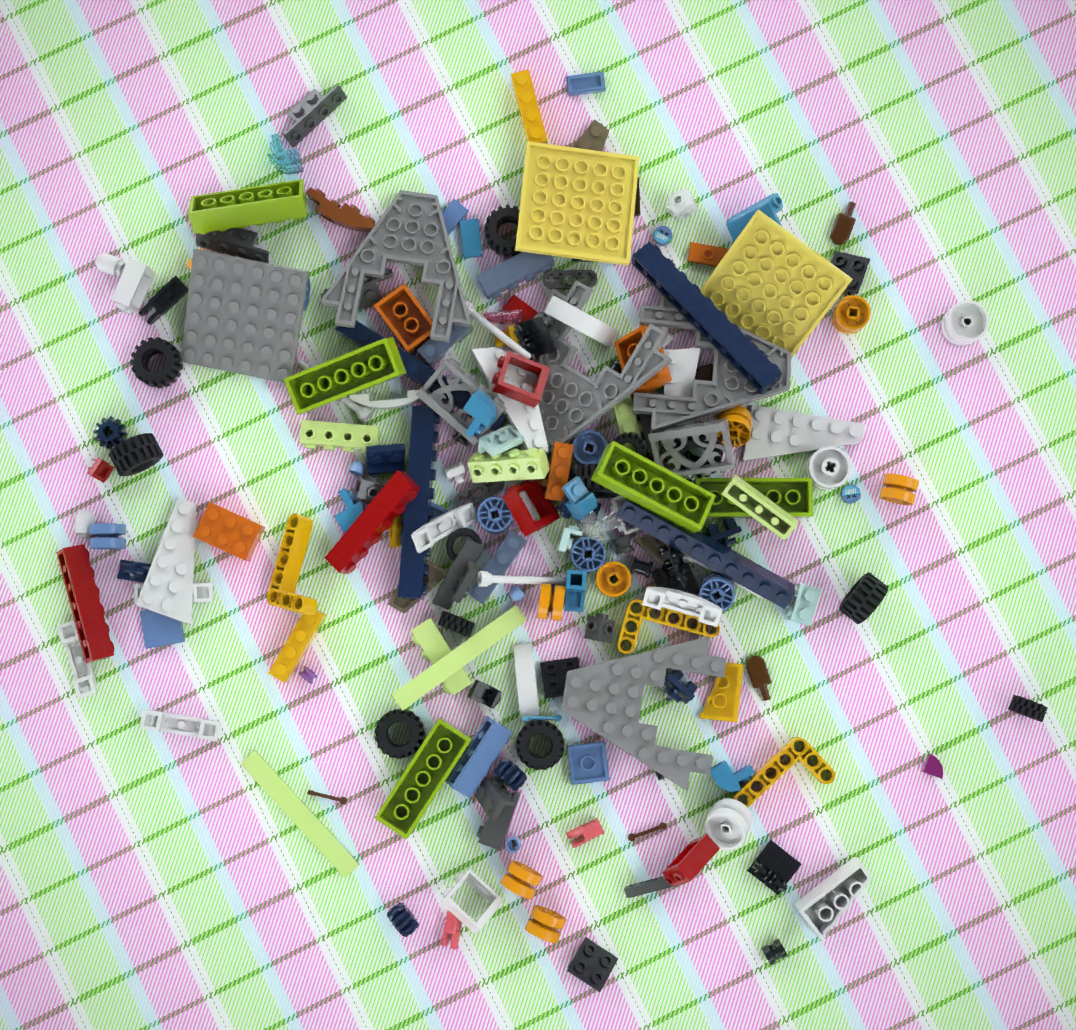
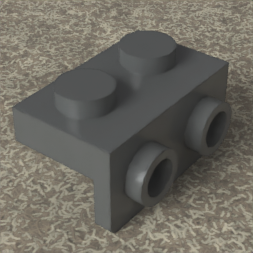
(493, 797)

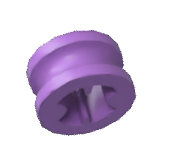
(308, 675)

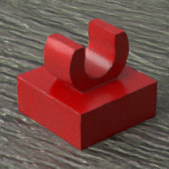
(100, 469)

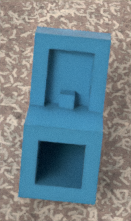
(483, 411)
(580, 500)
(353, 511)
(575, 590)
(727, 779)

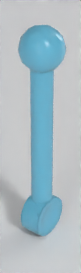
(557, 718)

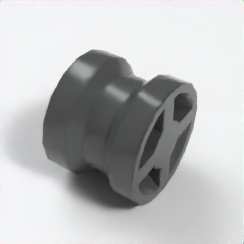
(549, 321)
(623, 544)

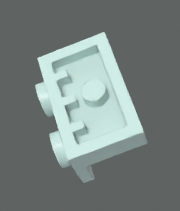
(500, 440)
(566, 540)
(803, 604)

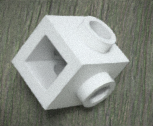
(682, 204)

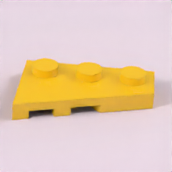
(725, 696)

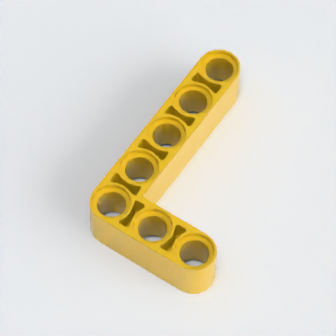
(289, 565)
(681, 624)
(774, 762)

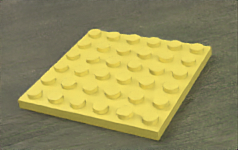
(577, 203)
(774, 284)

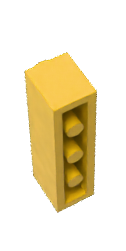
(528, 107)
(296, 646)

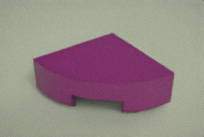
(933, 766)

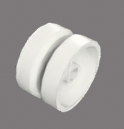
(976, 322)
(839, 467)
(728, 823)

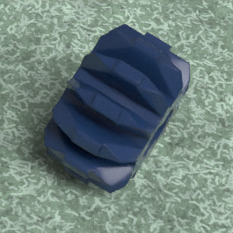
(106, 426)
(510, 774)
(402, 919)

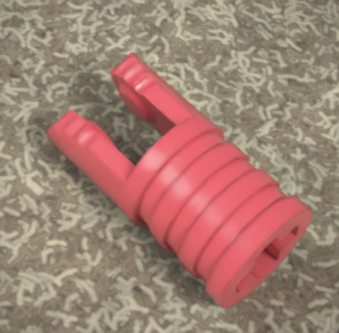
(589, 830)
(452, 926)

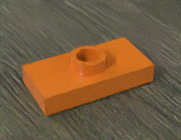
(706, 254)

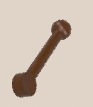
(342, 800)
(631, 837)

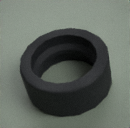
(454, 535)

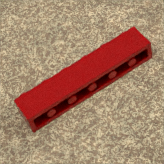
(372, 522)
(85, 603)

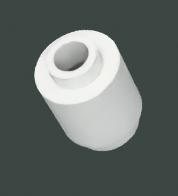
(110, 264)
(82, 523)

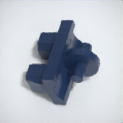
(731, 529)
(133, 571)
(676, 689)

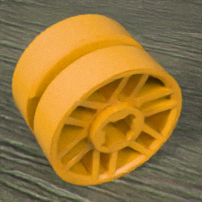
(860, 310)
(739, 425)
(899, 489)
(620, 572)
(551, 602)
(520, 879)
(545, 924)

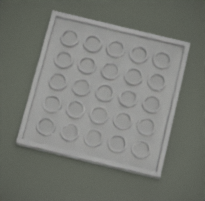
(243, 315)

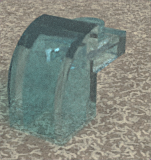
(283, 161)

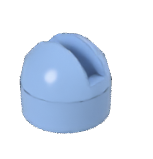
(357, 468)
(516, 593)
(509, 844)

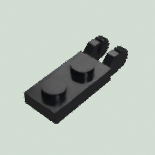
(164, 299)

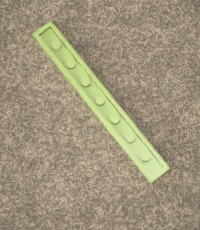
(458, 657)
(300, 814)

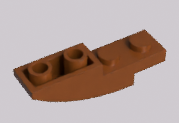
(346, 217)

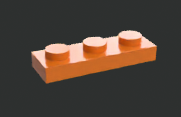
(559, 470)

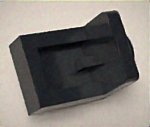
(485, 694)

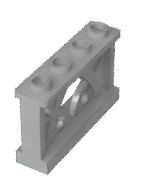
(434, 398)
(710, 430)

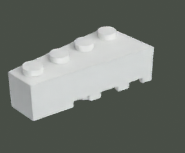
(682, 372)
(833, 896)

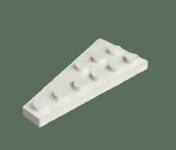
(523, 417)
(788, 432)
(171, 574)

